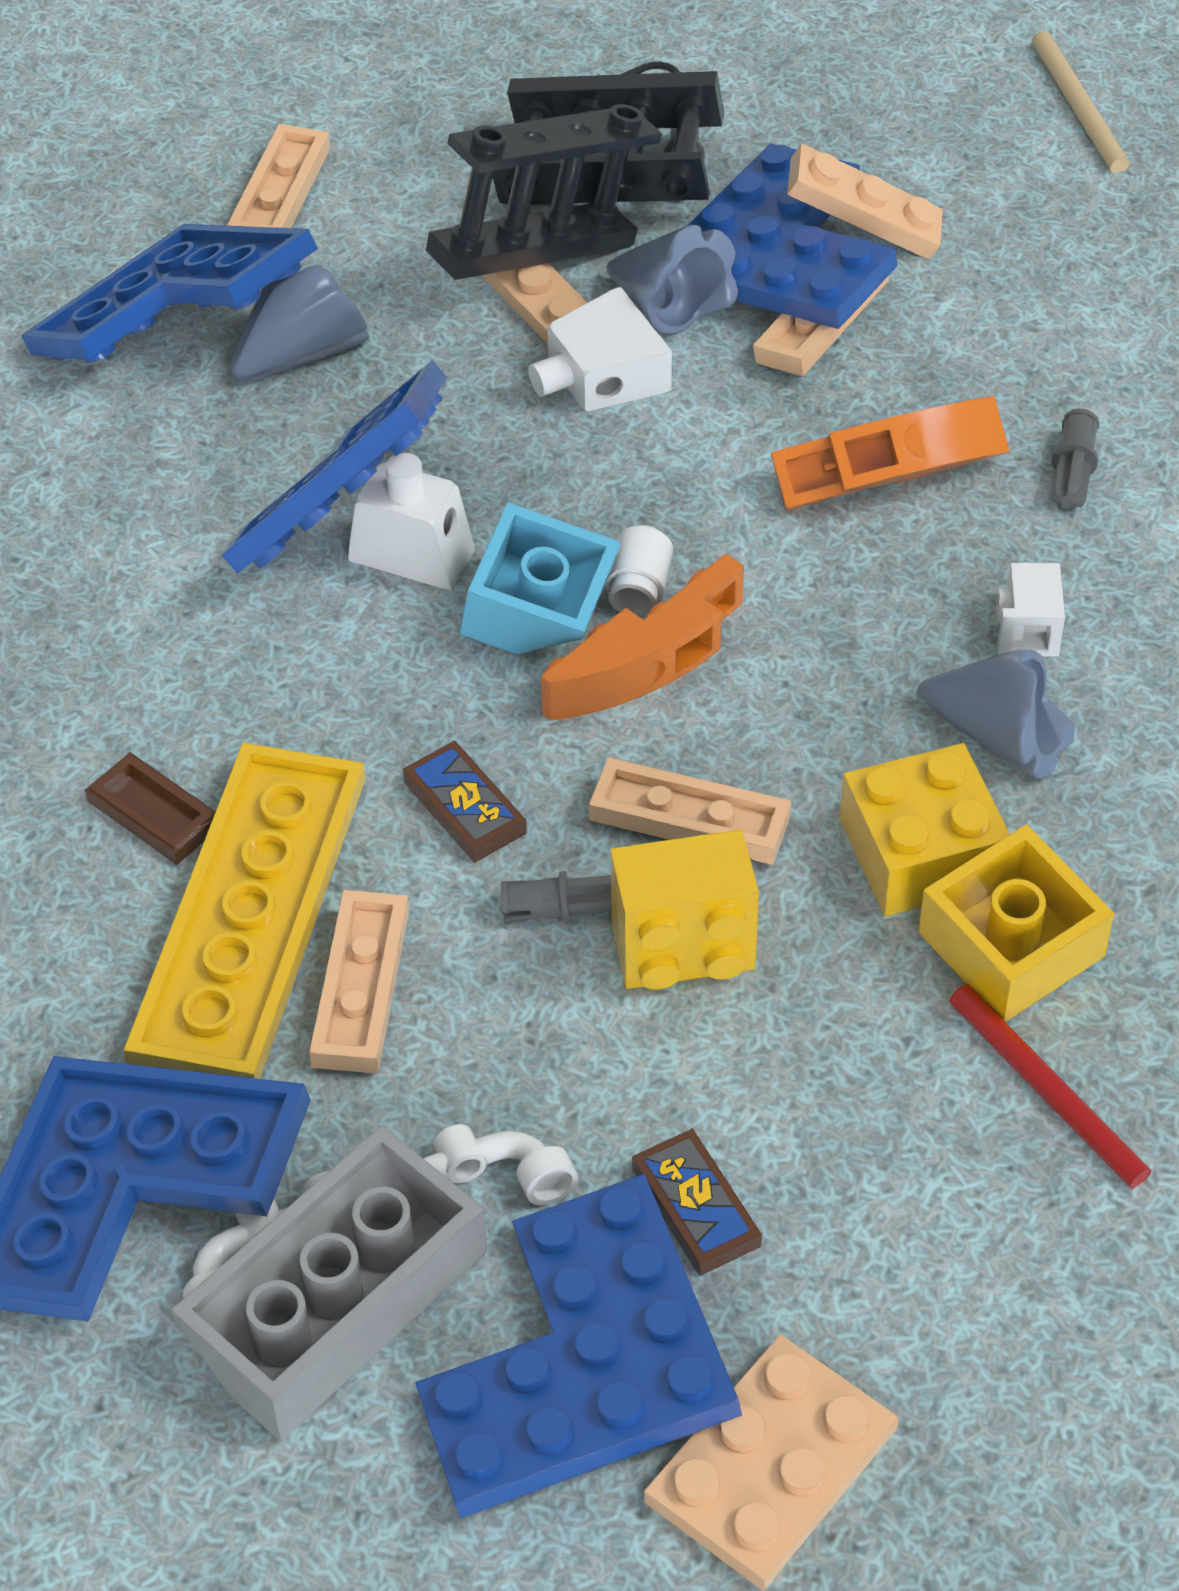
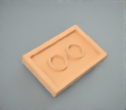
(776, 1471)

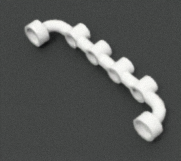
(543, 1174)

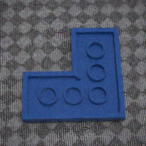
(784, 254)
(187, 266)
(353, 461)
(122, 1136)
(612, 1379)

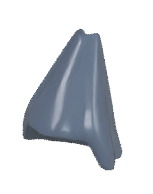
(678, 277)
(297, 324)
(1004, 709)

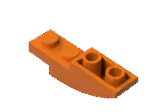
(889, 451)
(638, 655)

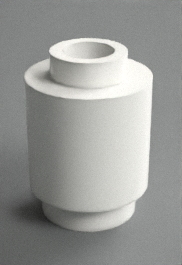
(639, 569)

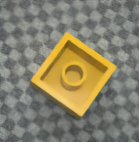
(917, 822)
(684, 909)
(1015, 922)

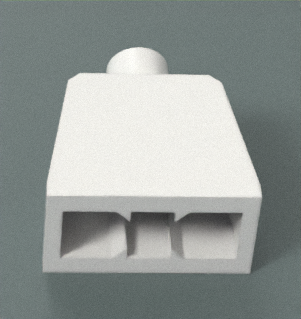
(604, 355)
(411, 524)

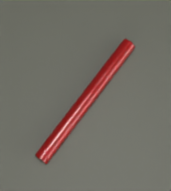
(1050, 1086)

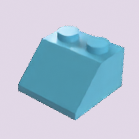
(536, 582)

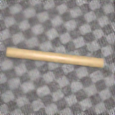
(1080, 102)

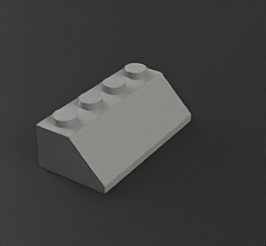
(332, 1280)

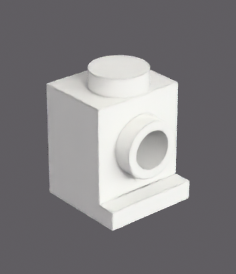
(1031, 609)

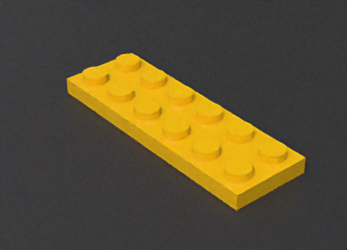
(247, 914)

